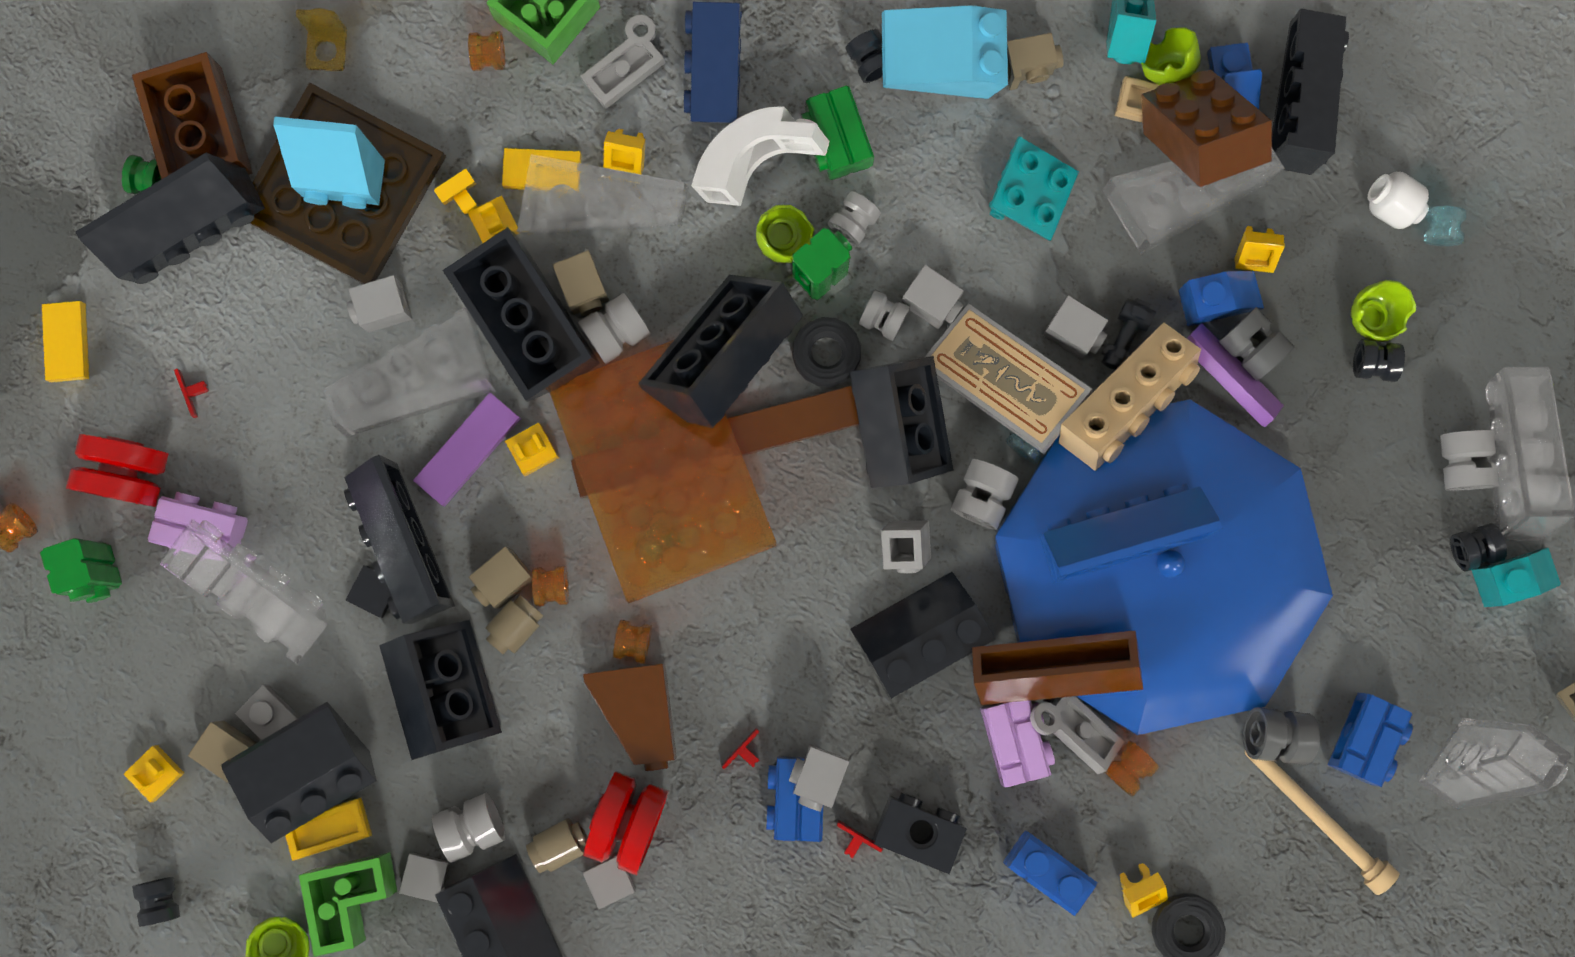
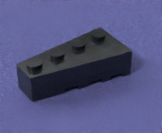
(1309, 91)

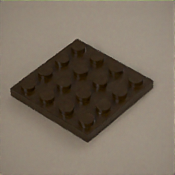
(341, 236)

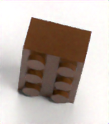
(189, 113)
(1206, 127)

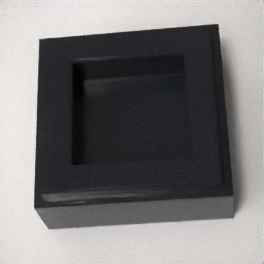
(369, 593)

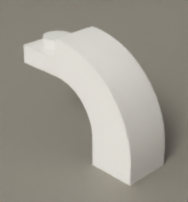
(745, 145)

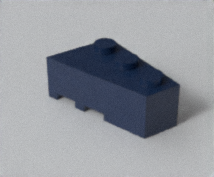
(713, 61)

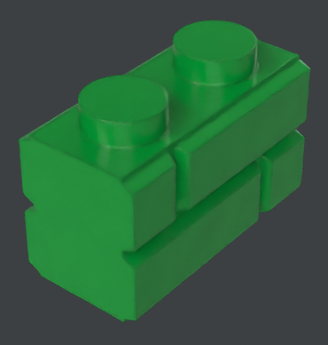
(841, 124)
(821, 262)
(81, 569)

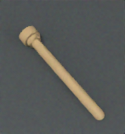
(1378, 874)

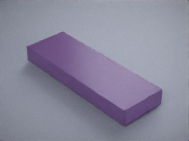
(1234, 378)
(467, 449)

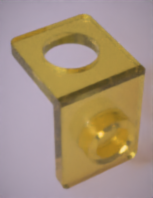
(323, 26)

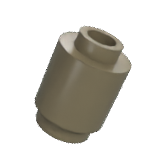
(513, 625)
(557, 845)

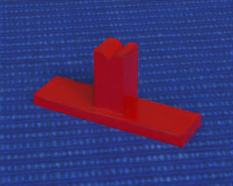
(190, 391)
(744, 752)
(857, 840)

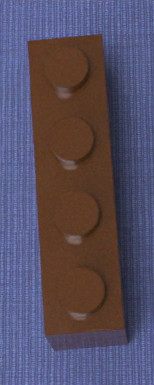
(1057, 668)

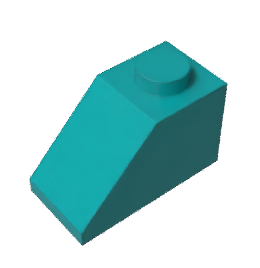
(1130, 30)
(1516, 578)

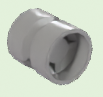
(615, 327)
(1469, 460)
(991, 482)
(464, 829)

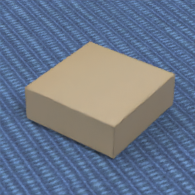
(1130, 101)

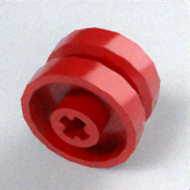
(117, 470)
(624, 822)

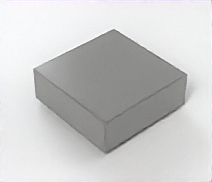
(424, 876)
(608, 883)

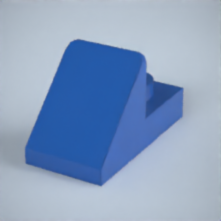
(1235, 68)

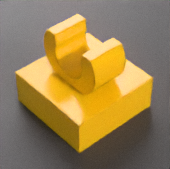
(624, 152)
(456, 189)
(492, 218)
(1259, 250)
(531, 449)
(153, 773)
(1144, 894)

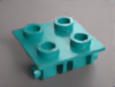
(1033, 189)

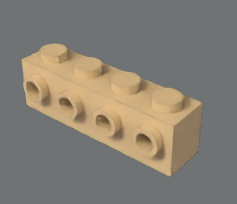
(1130, 397)

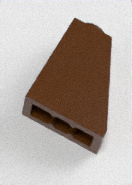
(638, 712)

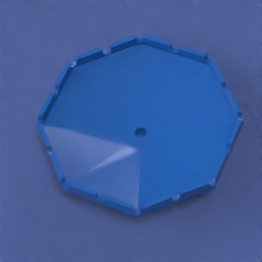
(1208, 616)

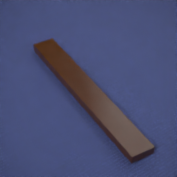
(785, 423)

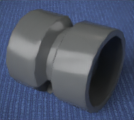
(1266, 354)
(1281, 736)

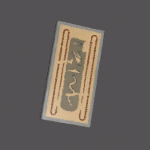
(1007, 378)

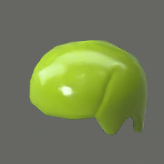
(1173, 58)
(783, 232)
(1382, 310)
(277, 938)

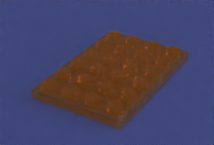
(661, 488)

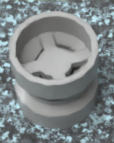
(854, 218)
(876, 311)

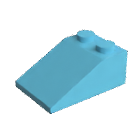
(945, 50)
(330, 162)

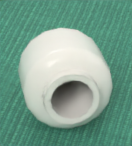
(1398, 200)

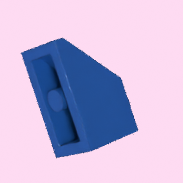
(1219, 296)

